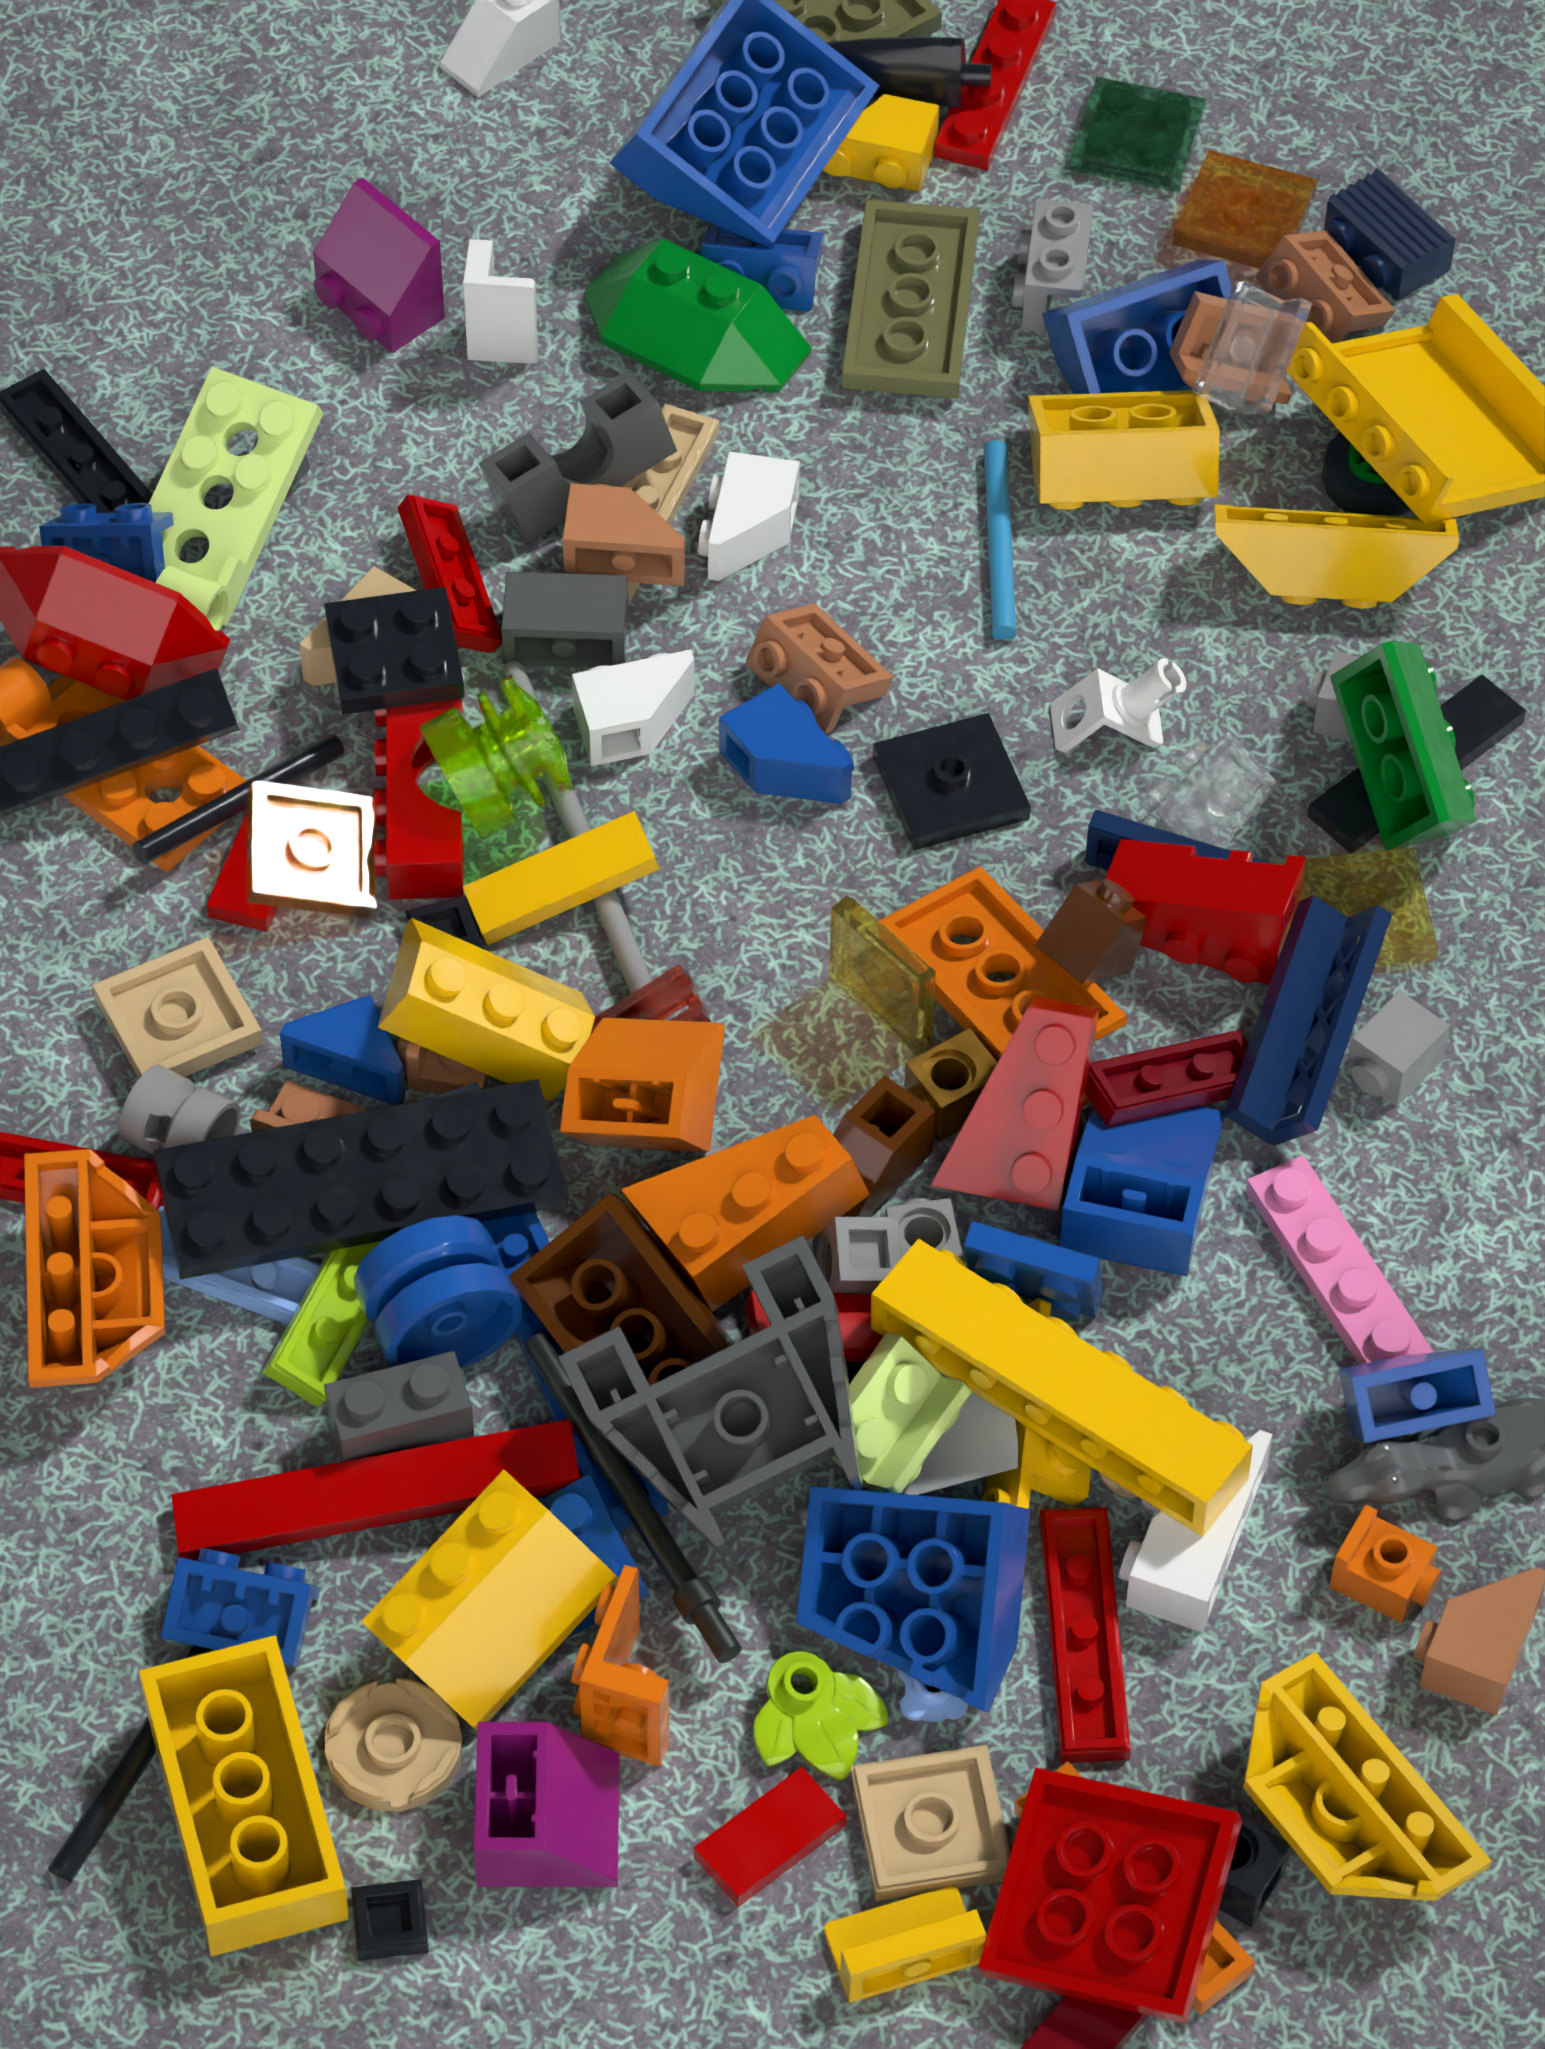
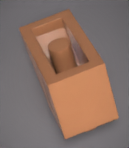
(620, 535)
(1480, 1640)

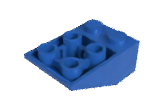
(1142, 1188)

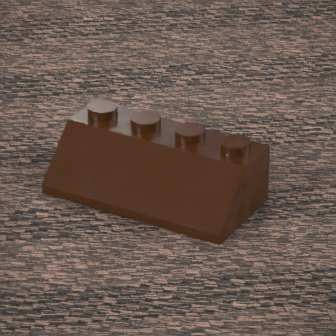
(614, 1275)

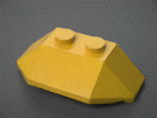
(1334, 553)
(1350, 1794)

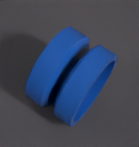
(438, 1292)

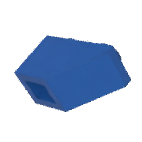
(783, 749)

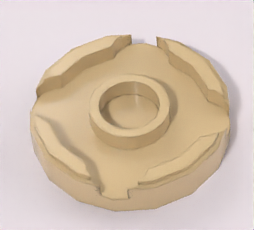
(393, 1767)

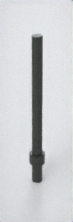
(692, 1594)

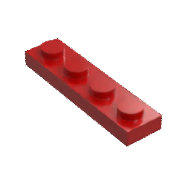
(1012, 47)

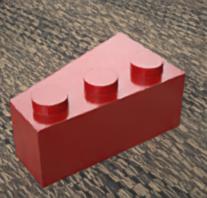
(1211, 909)

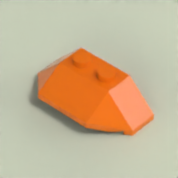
(88, 1269)

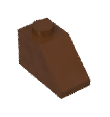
(1094, 932)

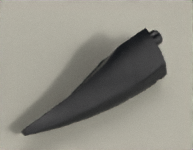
(917, 67)

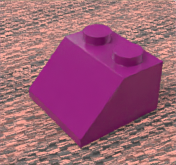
(380, 268)

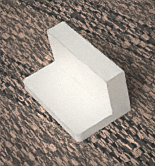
(498, 310)

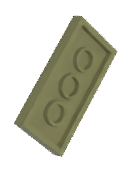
(911, 299)

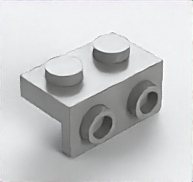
(1054, 258)

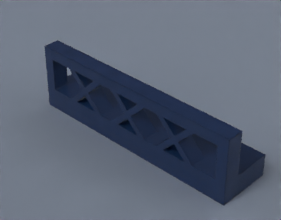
(1306, 1020)

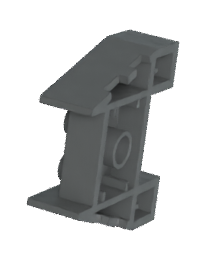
(739, 1414)

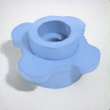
(926, 1705)

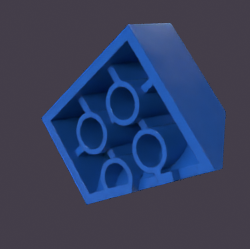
(918, 1584)

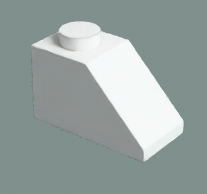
(500, 40)

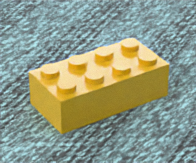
(244, 1796)

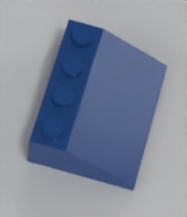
(746, 121)

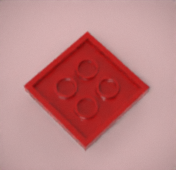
(1110, 1895)

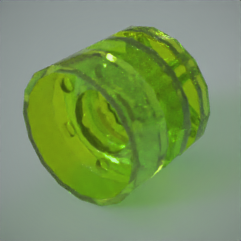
(497, 756)

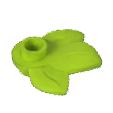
(816, 1724)

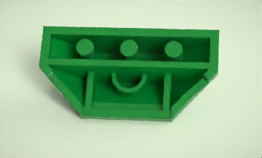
(694, 320)

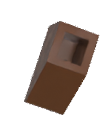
(887, 1138)

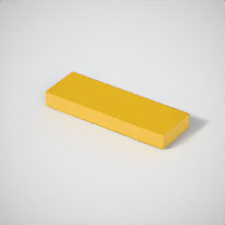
(561, 878)

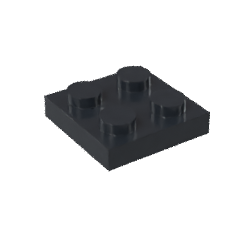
(394, 650)

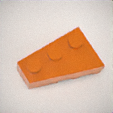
(746, 1203)

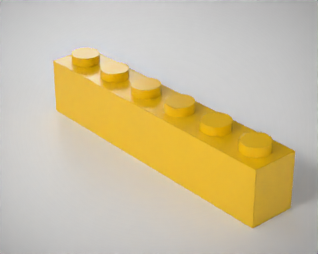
(1063, 1386)

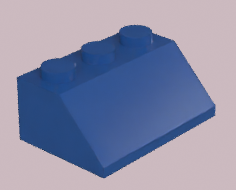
(1126, 334)

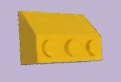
(1123, 448)
(484, 1010)
(490, 1600)

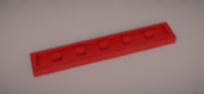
(371, 1490)

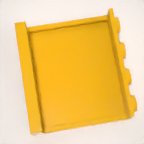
(1434, 410)

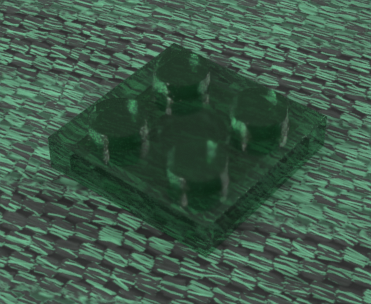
(1137, 134)

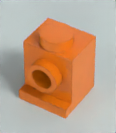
(1385, 1567)

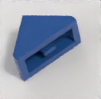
(346, 1050)

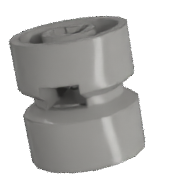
(169, 1113)

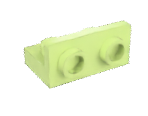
(900, 1413)

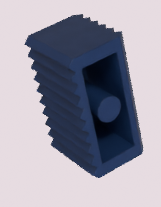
(1389, 235)

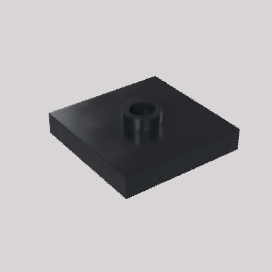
(951, 781)

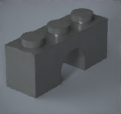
(620, 441)

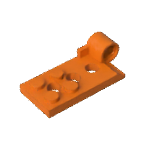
(121, 800)
(1006, 942)

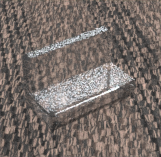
(1251, 350)

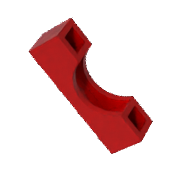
(422, 837)

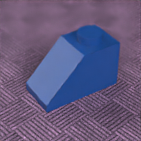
(1416, 1393)

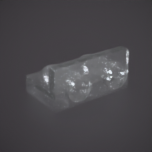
(1212, 794)

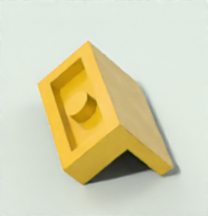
(904, 1942)

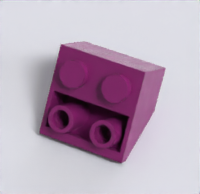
(544, 1808)

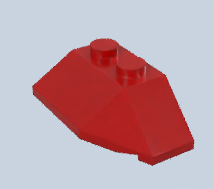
(102, 622)

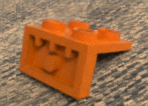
(617, 1700)

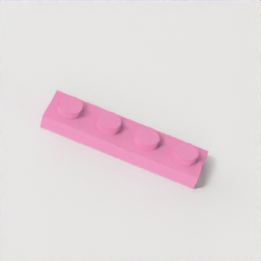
(1334, 1263)

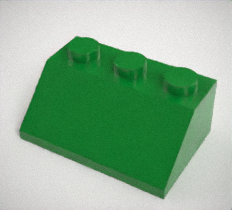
(1403, 745)

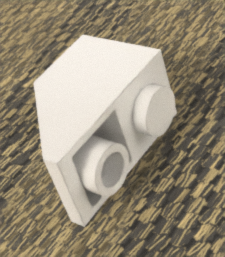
(752, 514)
(631, 704)

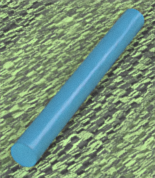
(999, 540)

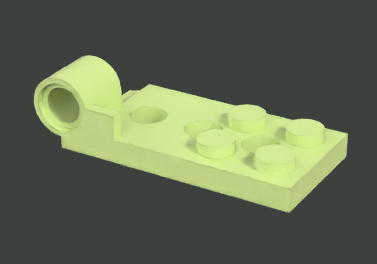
(258, 479)

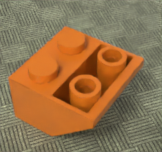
(645, 1085)

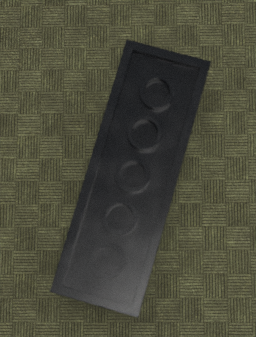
(358, 1177)

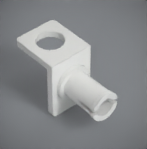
(1118, 704)

